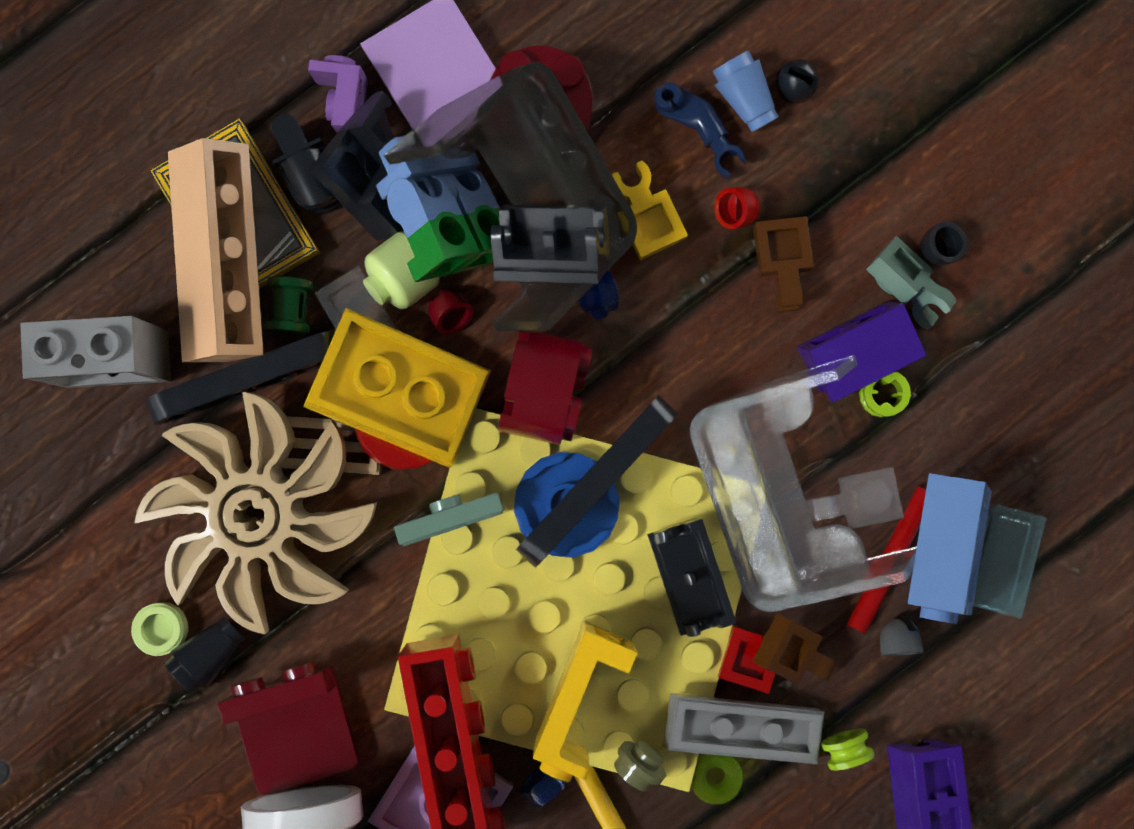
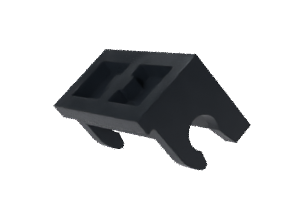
(551, 244)
(691, 577)

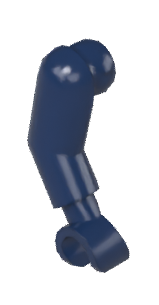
(701, 116)

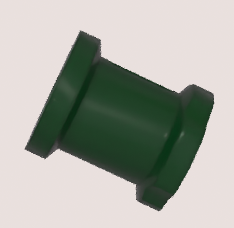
(288, 305)

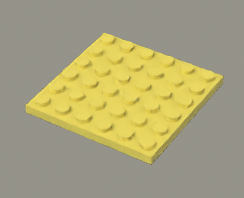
(529, 617)

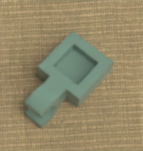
(908, 278)

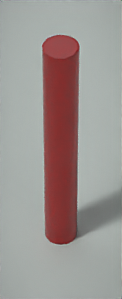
(900, 540)

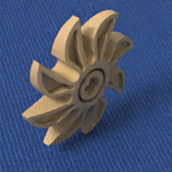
(247, 537)

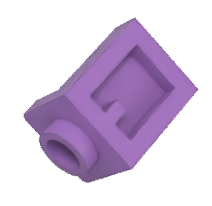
(350, 87)

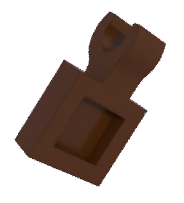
(784, 251)
(791, 650)

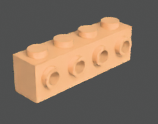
(215, 251)

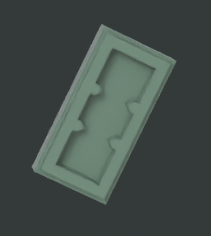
(447, 516)

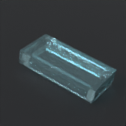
(1008, 559)

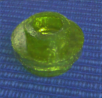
(723, 791)

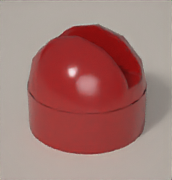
(736, 207)

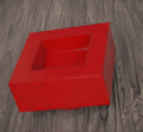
(738, 661)

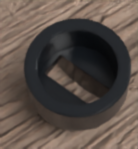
(793, 88)
(950, 243)

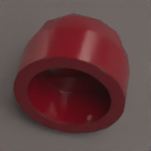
(457, 319)

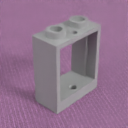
(92, 349)

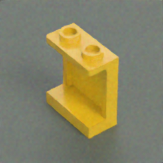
(593, 644)

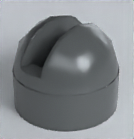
(900, 638)

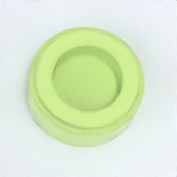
(159, 628)

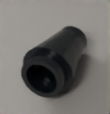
(204, 655)

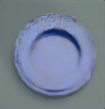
(540, 788)

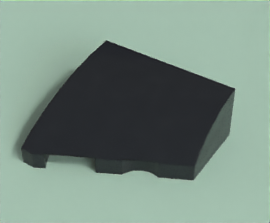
(353, 167)

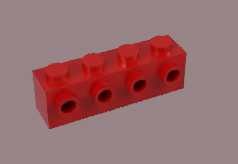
(446, 734)

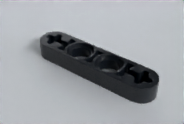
(238, 378)
(597, 481)

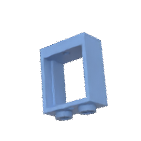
(949, 547)

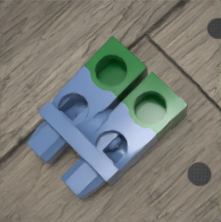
(443, 212)

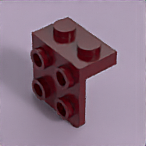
(292, 727)

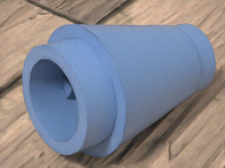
(746, 90)

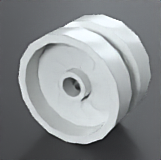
(305, 808)

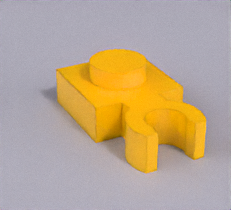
(655, 215)

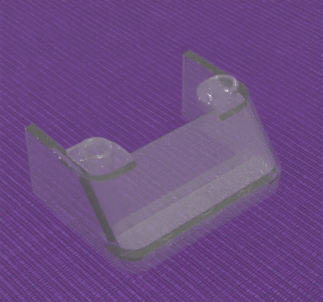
(762, 505)

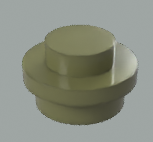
(640, 765)

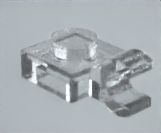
(864, 498)

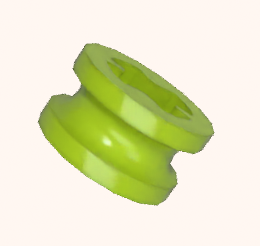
(885, 409)
(847, 749)

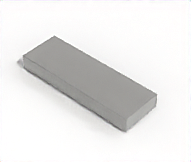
(743, 729)

